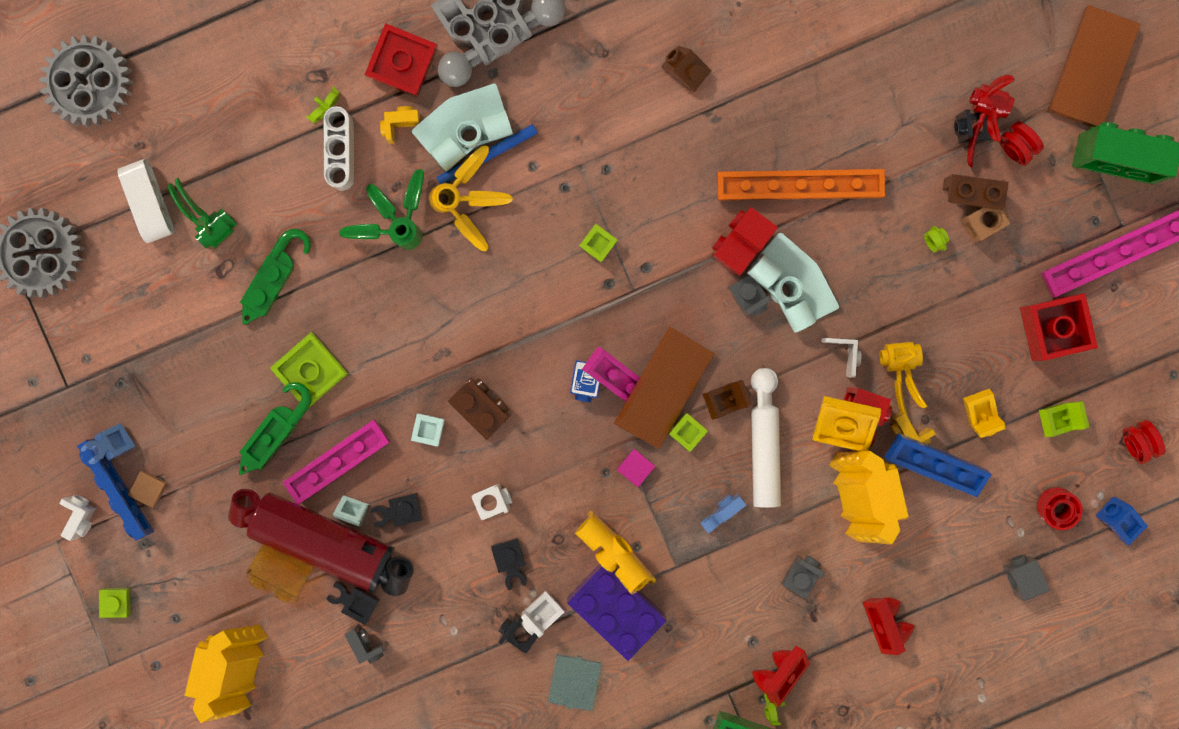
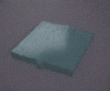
(574, 682)

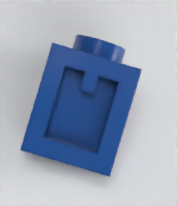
(1122, 520)

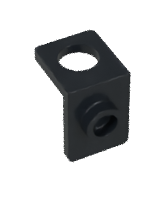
(963, 126)
(508, 633)

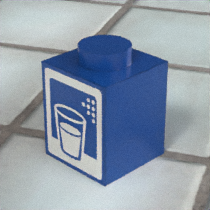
(583, 384)

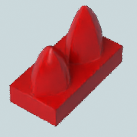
(889, 635)
(790, 669)

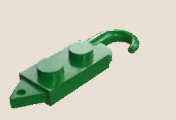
(271, 277)
(273, 431)

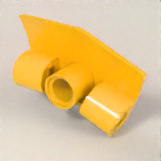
(614, 553)

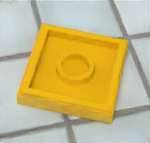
(846, 424)

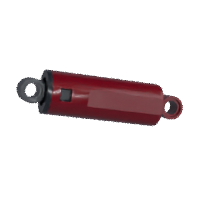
(320, 542)

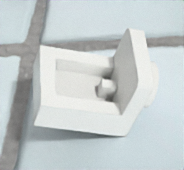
(79, 521)
(541, 614)

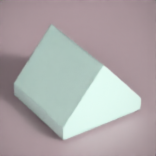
(351, 511)

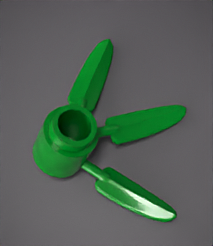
(399, 226)
(211, 228)

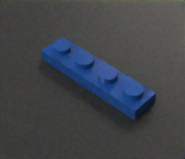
(937, 465)
(109, 480)

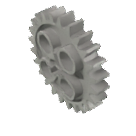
(69, 63)
(39, 277)

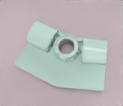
(474, 110)
(809, 292)

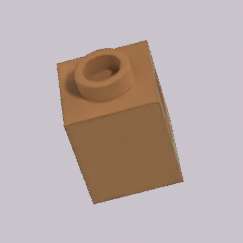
(977, 230)

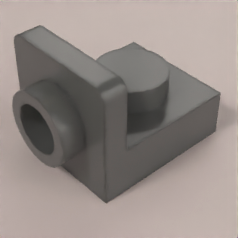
(749, 296)
(802, 575)
(359, 642)

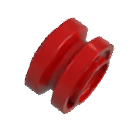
(1021, 143)
(1143, 441)
(1068, 517)

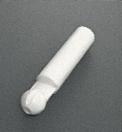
(765, 441)

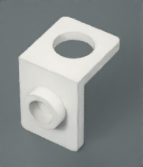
(853, 357)
(503, 500)

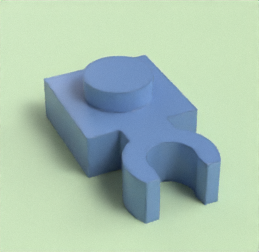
(109, 443)
(727, 508)

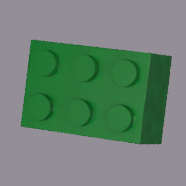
(1127, 153)

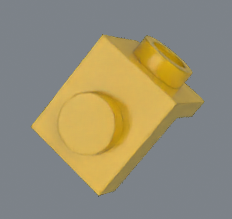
(403, 117)
(983, 413)
(903, 426)

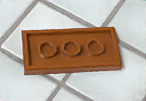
(1094, 67)
(664, 388)

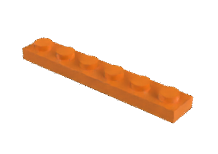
(800, 184)

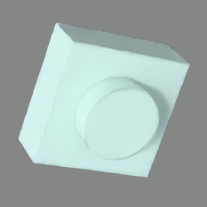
(428, 429)

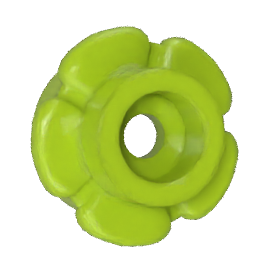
(936, 239)

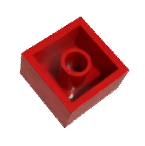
(1058, 327)

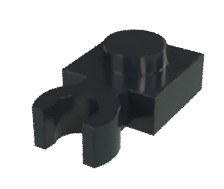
(402, 510)
(508, 558)
(357, 604)

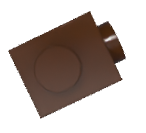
(686, 67)
(727, 399)

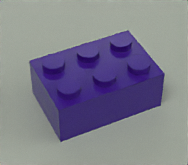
(614, 613)

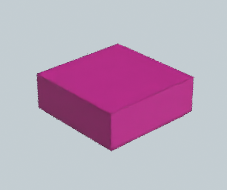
(635, 467)

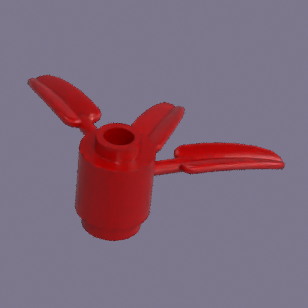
(993, 103)

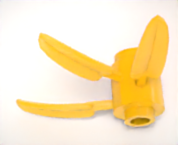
(475, 198)
(903, 357)

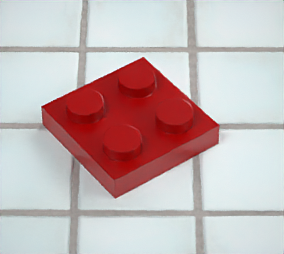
(401, 60)

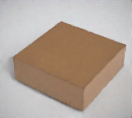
(147, 489)

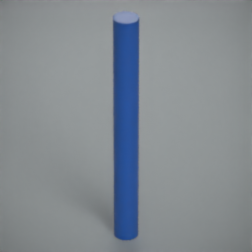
(494, 151)

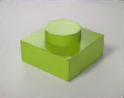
(598, 243)
(688, 432)
(114, 603)

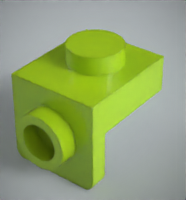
(1063, 418)

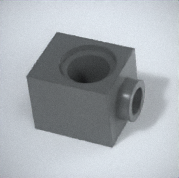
(1025, 577)

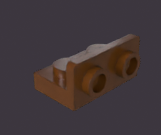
(976, 191)
(479, 407)

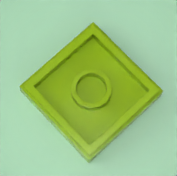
(311, 365)

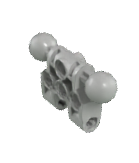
(455, 67)

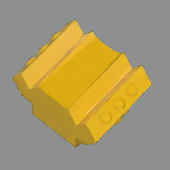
(869, 496)
(224, 672)

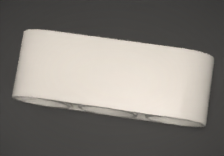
(333, 136)
(145, 201)

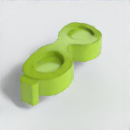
(330, 101)
(770, 711)

